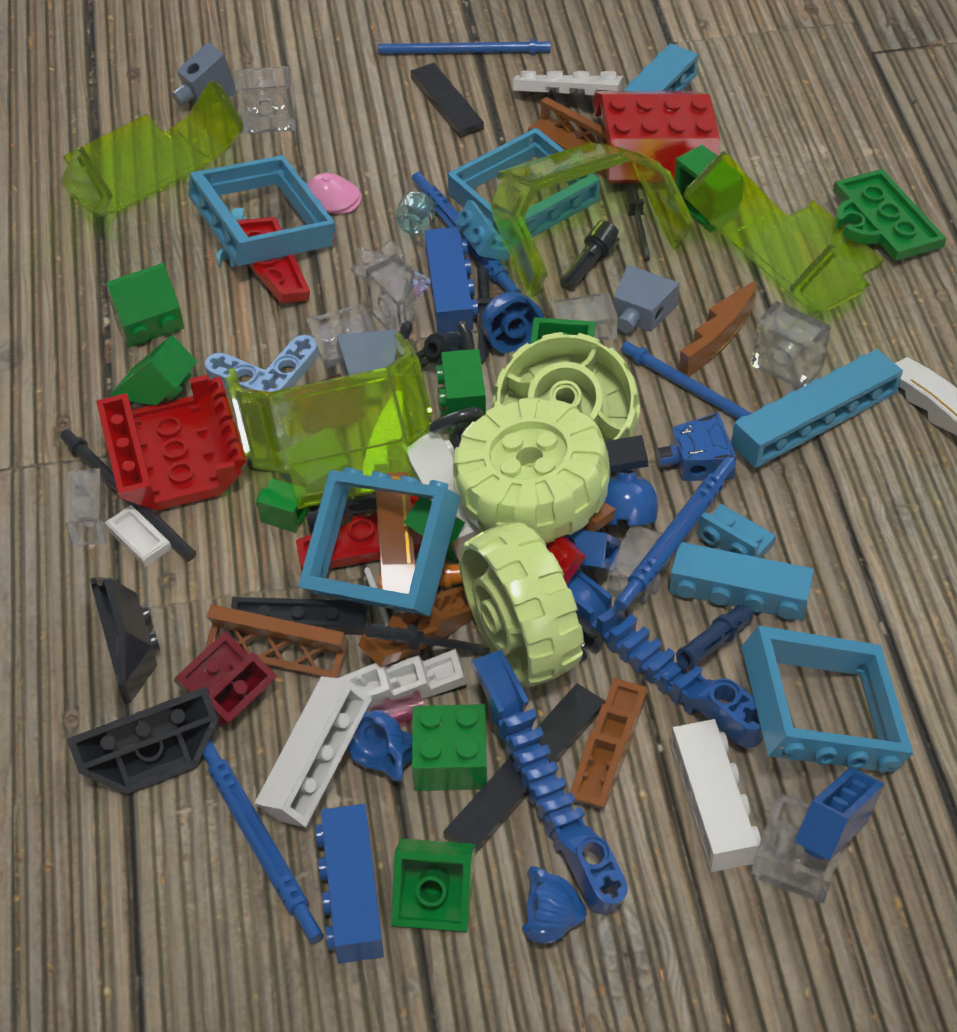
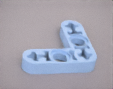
(265, 379)

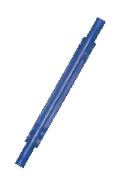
(449, 215)
(674, 534)
(261, 842)

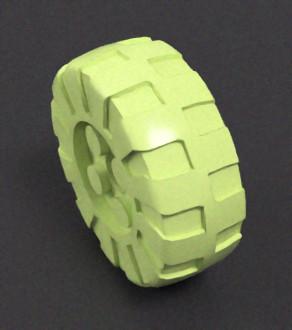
(575, 372)
(532, 467)
(521, 602)

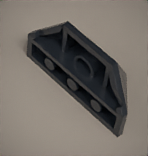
(126, 634)
(147, 743)

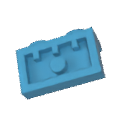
(481, 233)
(734, 533)

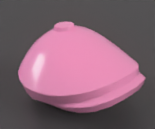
(335, 193)

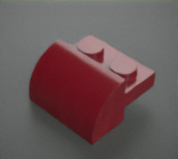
(229, 676)

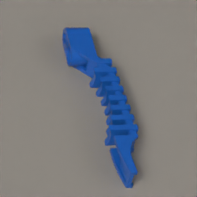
(736, 718)
(563, 823)

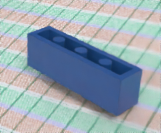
(449, 279)
(838, 814)
(351, 884)

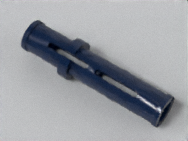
(723, 629)

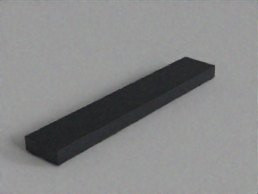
(504, 790)

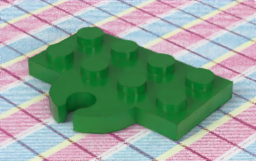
(884, 216)

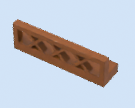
(563, 132)
(280, 630)

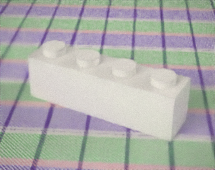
(433, 460)
(313, 751)
(714, 795)

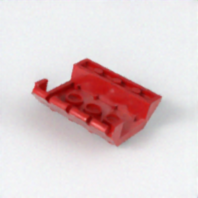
(656, 126)
(173, 448)

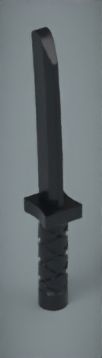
(636, 209)
(482, 300)
(414, 637)

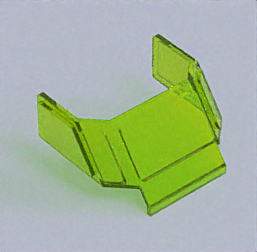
(146, 159)
(522, 181)
(795, 250)
(335, 424)

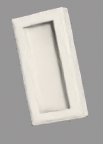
(138, 535)

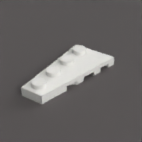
(567, 83)

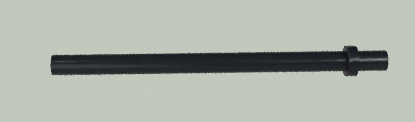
(79, 447)

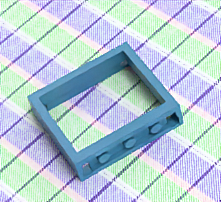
(209, 184)
(541, 216)
(431, 552)
(773, 646)

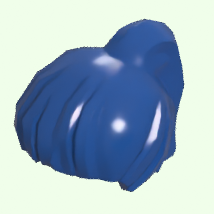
(381, 744)
(551, 907)

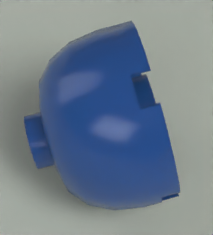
(509, 321)
(632, 498)

